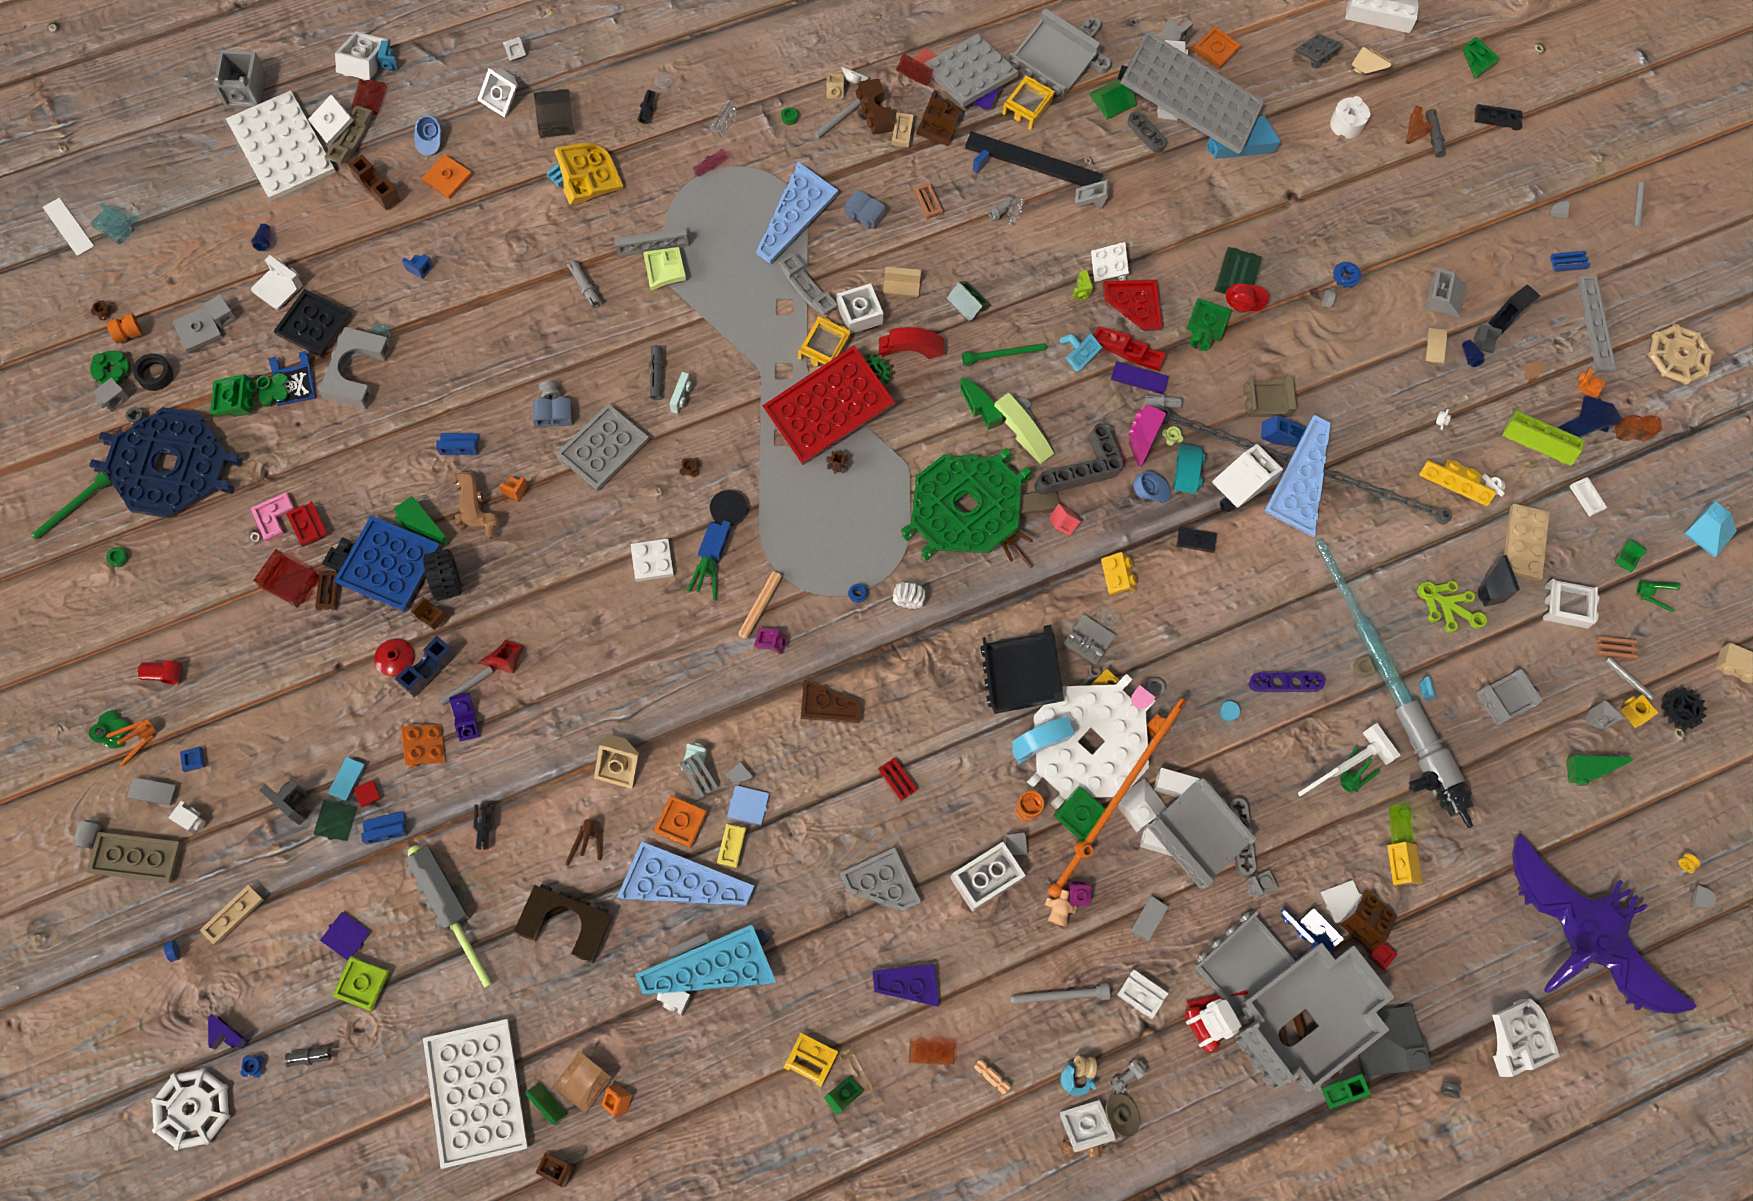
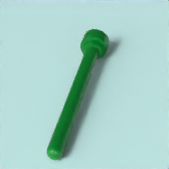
(969, 357)
(100, 481)

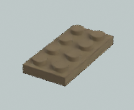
(134, 857)

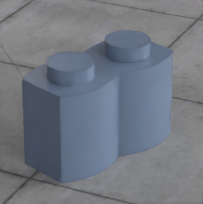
(865, 209)
(552, 412)

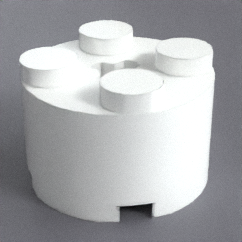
(1350, 117)

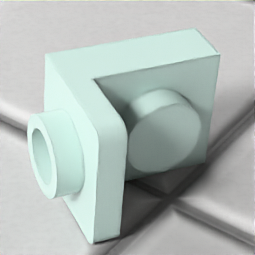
(692, 749)

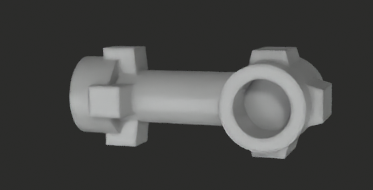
(1136, 1069)

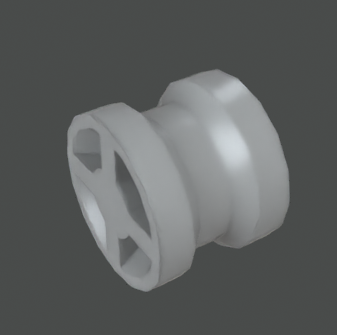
(549, 389)

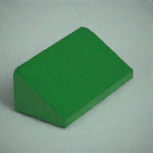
(546, 1104)

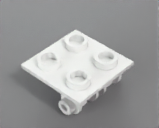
(1110, 262)

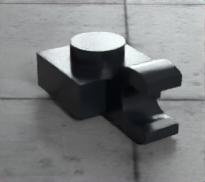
(336, 557)

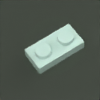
(678, 397)

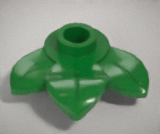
(271, 388)
(108, 723)

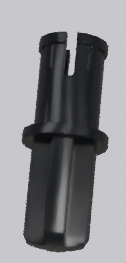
(646, 107)

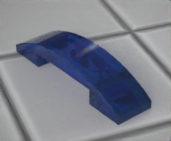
(1592, 421)

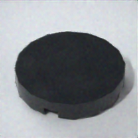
(728, 506)

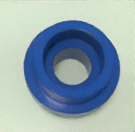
(857, 587)

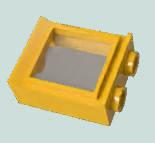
(1029, 101)
(824, 341)

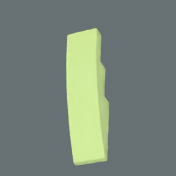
(1027, 432)

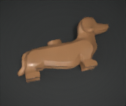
(470, 505)

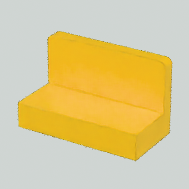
(1404, 863)

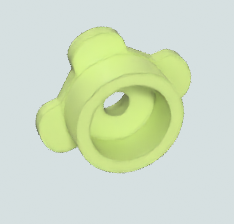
(1172, 431)

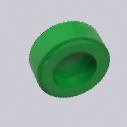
(789, 116)
(117, 557)

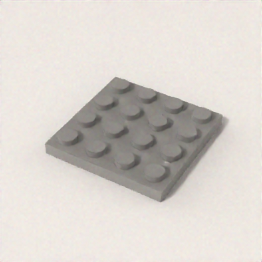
(971, 70)

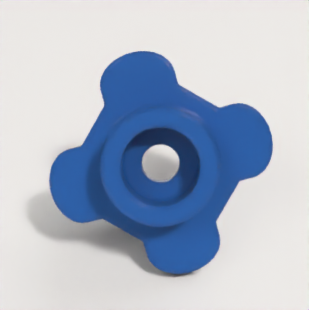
(247, 1062)

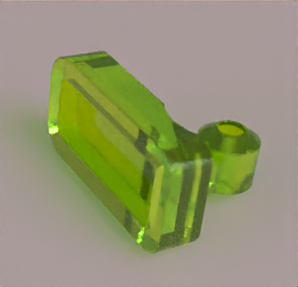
(1400, 824)

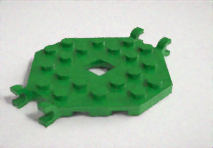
(946, 482)

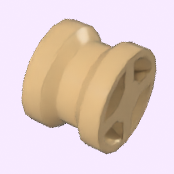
(1085, 1067)

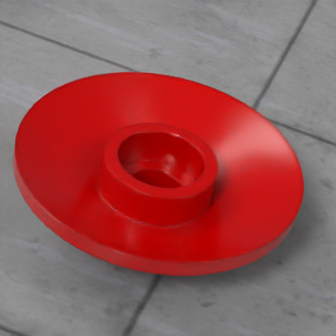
(393, 666)

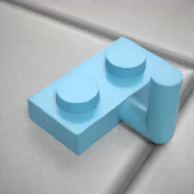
(1083, 350)

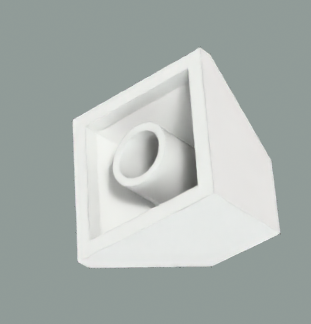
(498, 90)
(1141, 805)

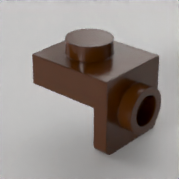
(428, 613)

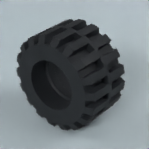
(442, 574)

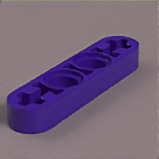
(1287, 685)

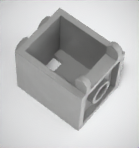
(235, 90)

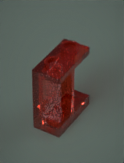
(286, 579)

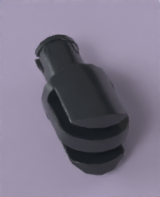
(483, 828)

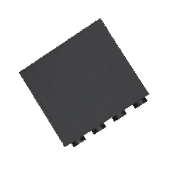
(1022, 672)

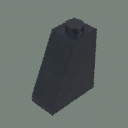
(1514, 308)

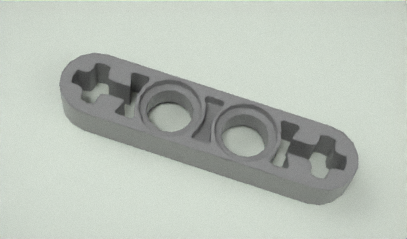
(1250, 861)

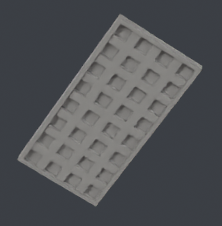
(1192, 92)

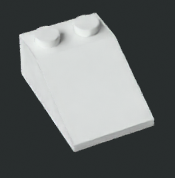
(359, 56)

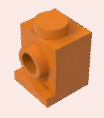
(1155, 725)

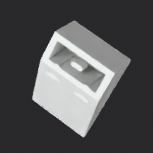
(1248, 476)

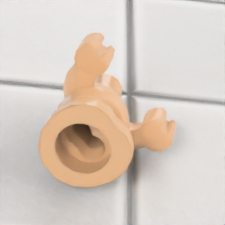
(1060, 909)

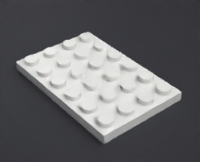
(280, 145)
(475, 1094)

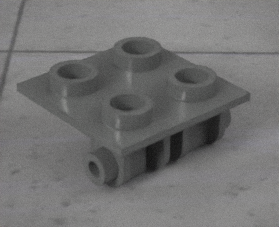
(1319, 49)

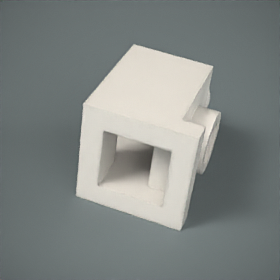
(187, 817)
(674, 1001)

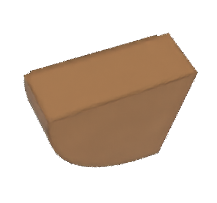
(1533, 370)

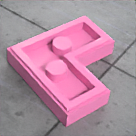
(267, 514)

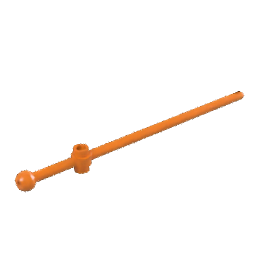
(1083, 848)

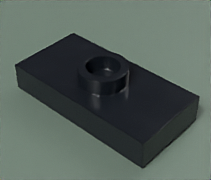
(1196, 539)

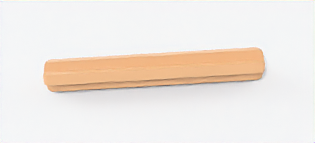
(760, 605)

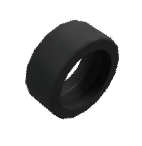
(146, 361)

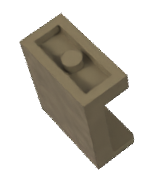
(1270, 397)

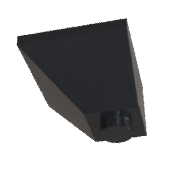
(1498, 583)

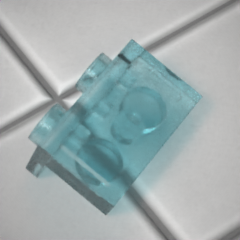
(112, 224)

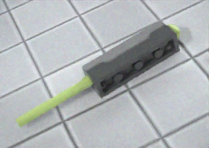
(443, 900)

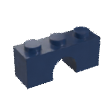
(435, 657)

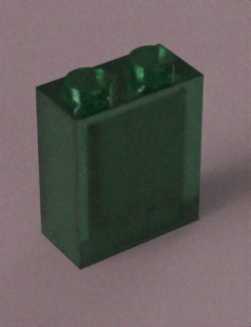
(1237, 268)

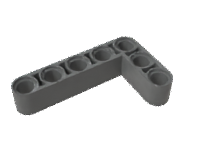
(1085, 469)

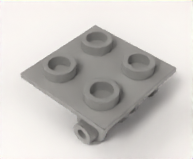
(1089, 639)

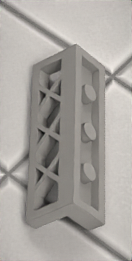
(651, 241)

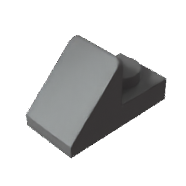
(1092, 193)

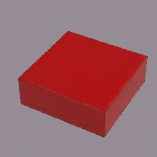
(367, 793)
(1382, 956)

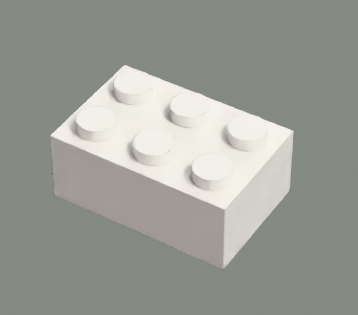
(987, 876)

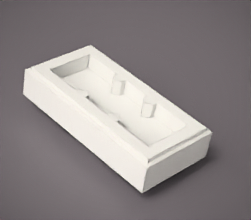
(1588, 496)

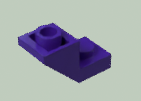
(464, 716)

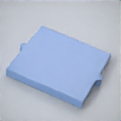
(748, 805)

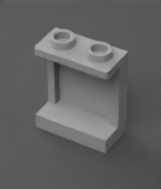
(1509, 697)

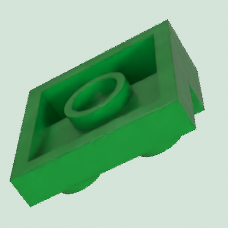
(232, 396)

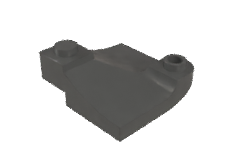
(1399, 1048)

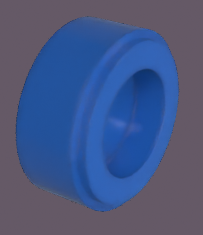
(172, 950)

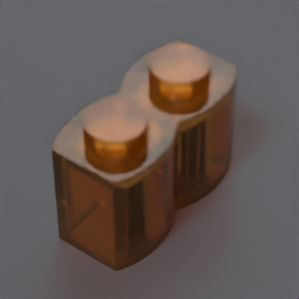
(1638, 428)

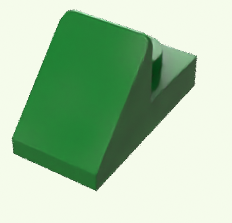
(843, 1095)

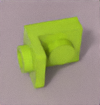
(1084, 286)

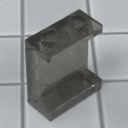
(554, 113)

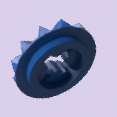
(1350, 269)

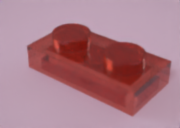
(914, 69)

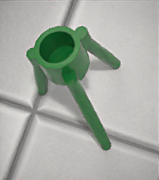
(705, 569)
(1649, 588)
(1350, 782)

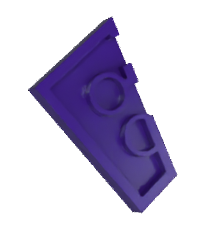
(909, 983)

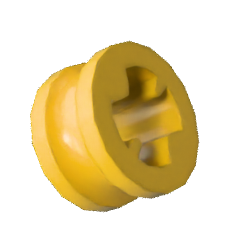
(1689, 863)

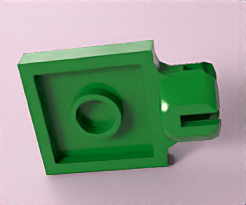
(1207, 323)

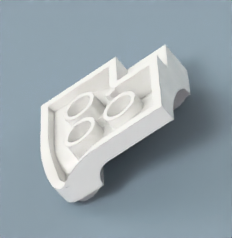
(1523, 1038)

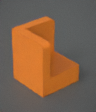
(514, 488)

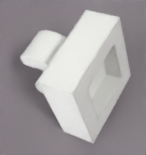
(514, 48)

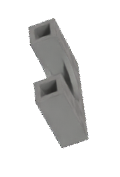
(351, 345)

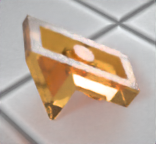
(1417, 128)

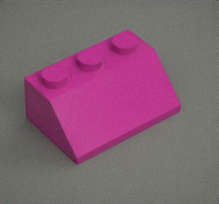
(1144, 431)

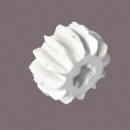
(909, 595)

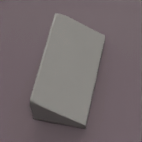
(1603, 716)

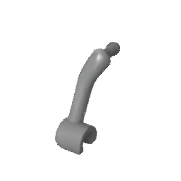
(1087, 680)

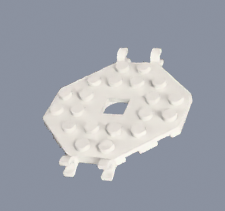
(1114, 719)

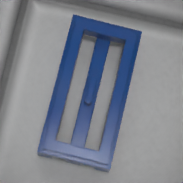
(1569, 258)

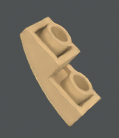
(1436, 345)

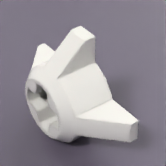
(853, 76)
(1491, 482)

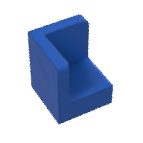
(418, 265)

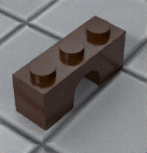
(878, 118)
(379, 188)

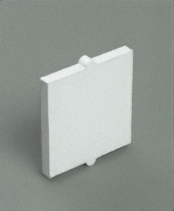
(1341, 900)

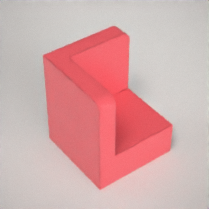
(1064, 519)

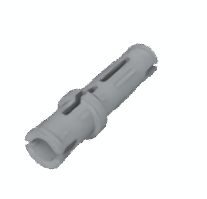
(586, 288)

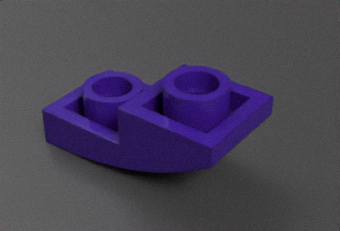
(989, 99)

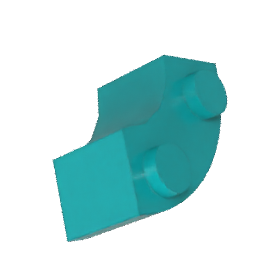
(1188, 468)

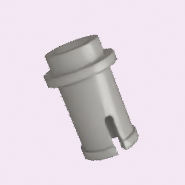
(995, 212)

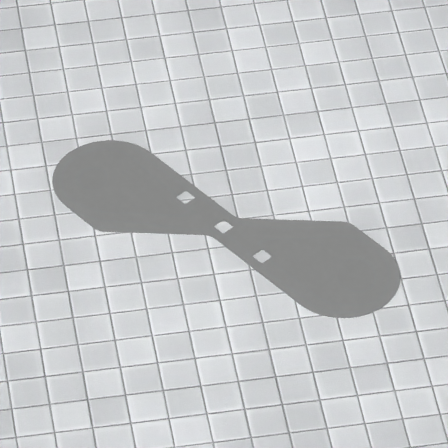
(813, 524)

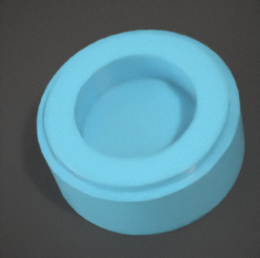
(1229, 711)

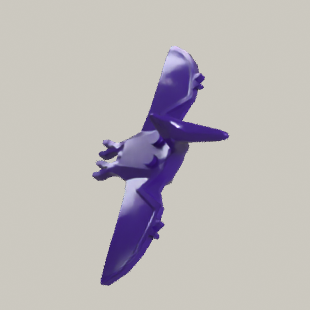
(1595, 933)

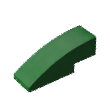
(980, 404)

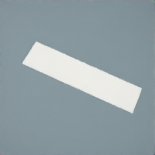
(68, 226)

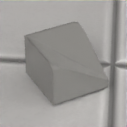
(1016, 844)

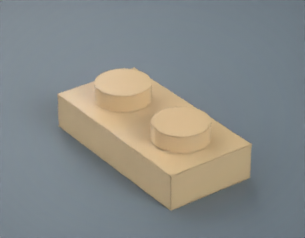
(902, 130)

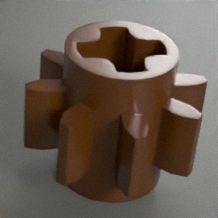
(837, 462)

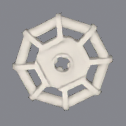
(193, 1121)

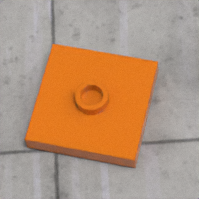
(1216, 47)
(446, 176)
(680, 821)

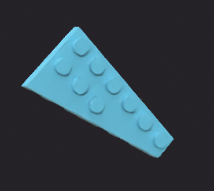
(723, 963)

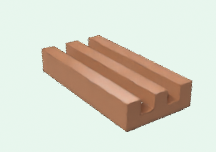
(933, 213)
(1632, 649)

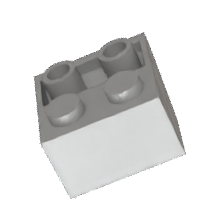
(1445, 293)

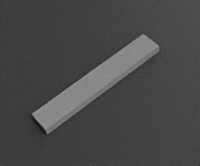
(1596, 324)

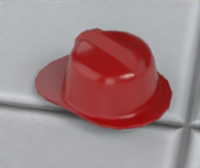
(1247, 297)

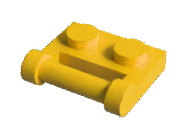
(814, 1053)

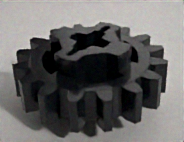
(1684, 708)

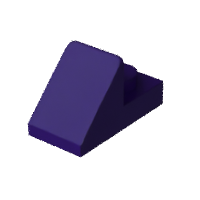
(219, 1030)

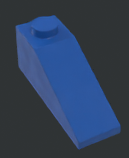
(1282, 431)

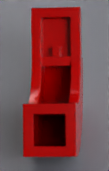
(912, 339)

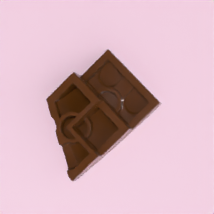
(939, 120)

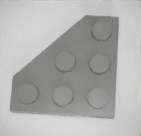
(882, 882)

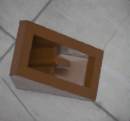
(555, 1170)

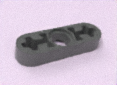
(1147, 139)

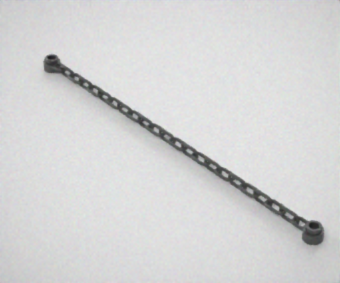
(1440, 518)

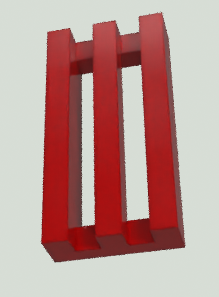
(888, 766)

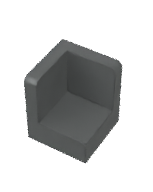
(1486, 338)

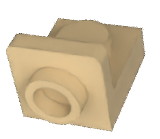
(835, 85)

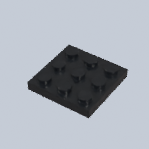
(312, 323)

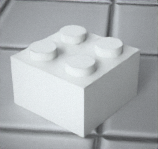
(860, 308)

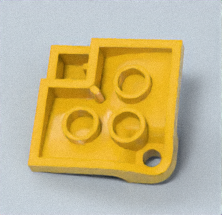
(587, 172)

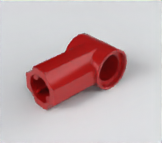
(165, 672)

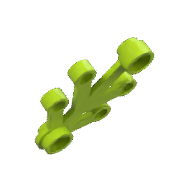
(1448, 605)

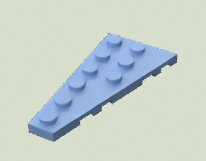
(798, 207)
(1300, 486)
(671, 878)

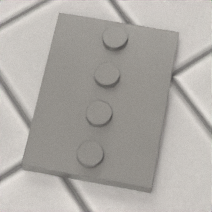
(602, 447)

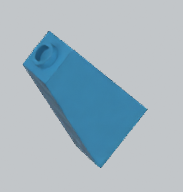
(1260, 141)

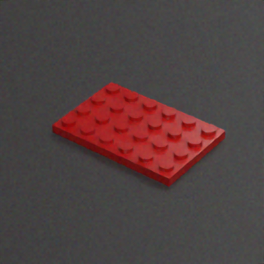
(828, 404)

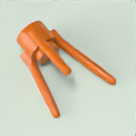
(142, 729)

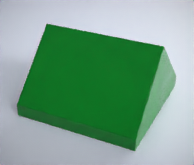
(1113, 99)

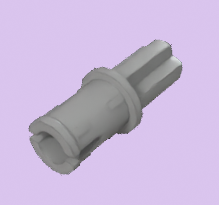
(1162, 401)

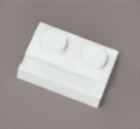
(1142, 994)

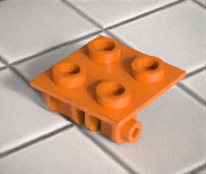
(422, 744)

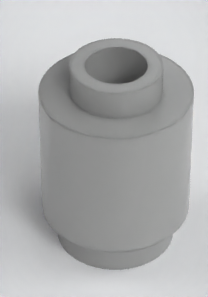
(86, 833)

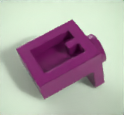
(771, 639)
(1079, 893)

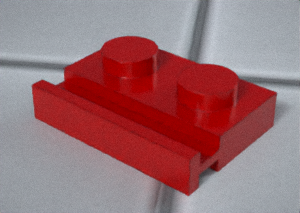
(307, 524)

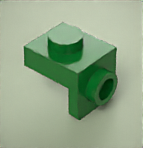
(1630, 555)

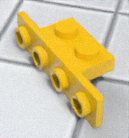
(1458, 479)

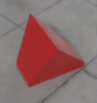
(504, 657)

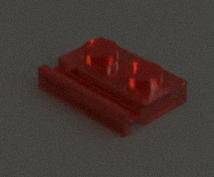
(369, 95)

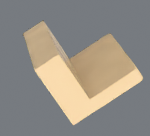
(901, 282)

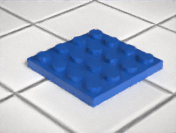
(386, 563)

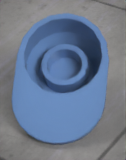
(428, 135)
(1152, 486)

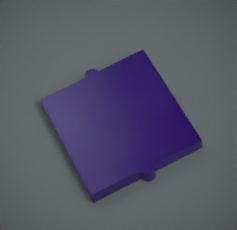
(345, 936)

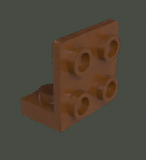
(1370, 921)

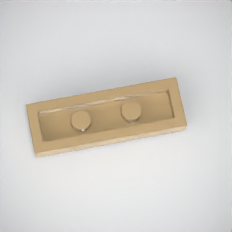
(231, 915)

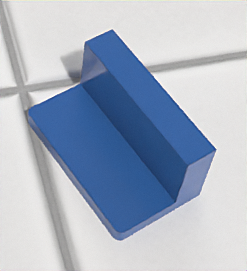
(458, 444)
(715, 540)
(384, 828)

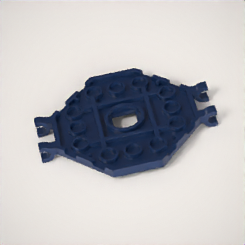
(136, 453)

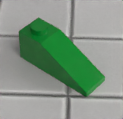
(417, 520)
(1589, 768)

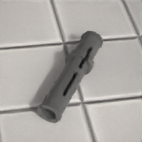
(1437, 138)
(656, 365)

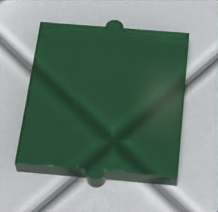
(335, 820)

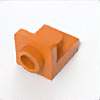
(1589, 383)

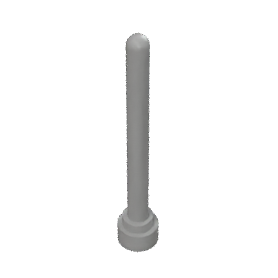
(1101, 991)

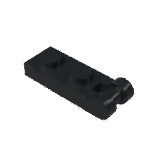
(1498, 116)

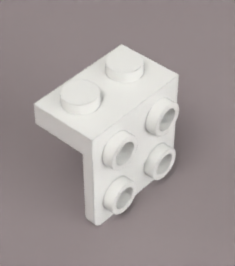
(277, 284)

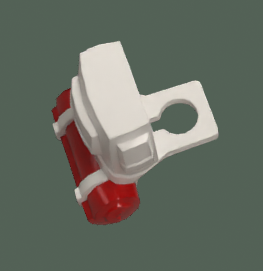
(1212, 1024)

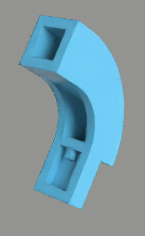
(1041, 738)

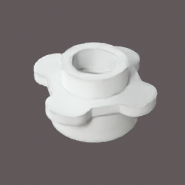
(1443, 419)

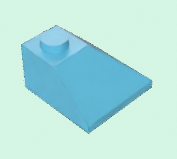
(1712, 528)

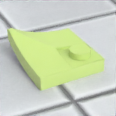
(664, 267)

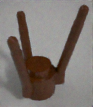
(1011, 541)
(588, 831)

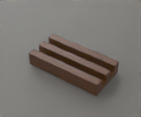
(326, 606)

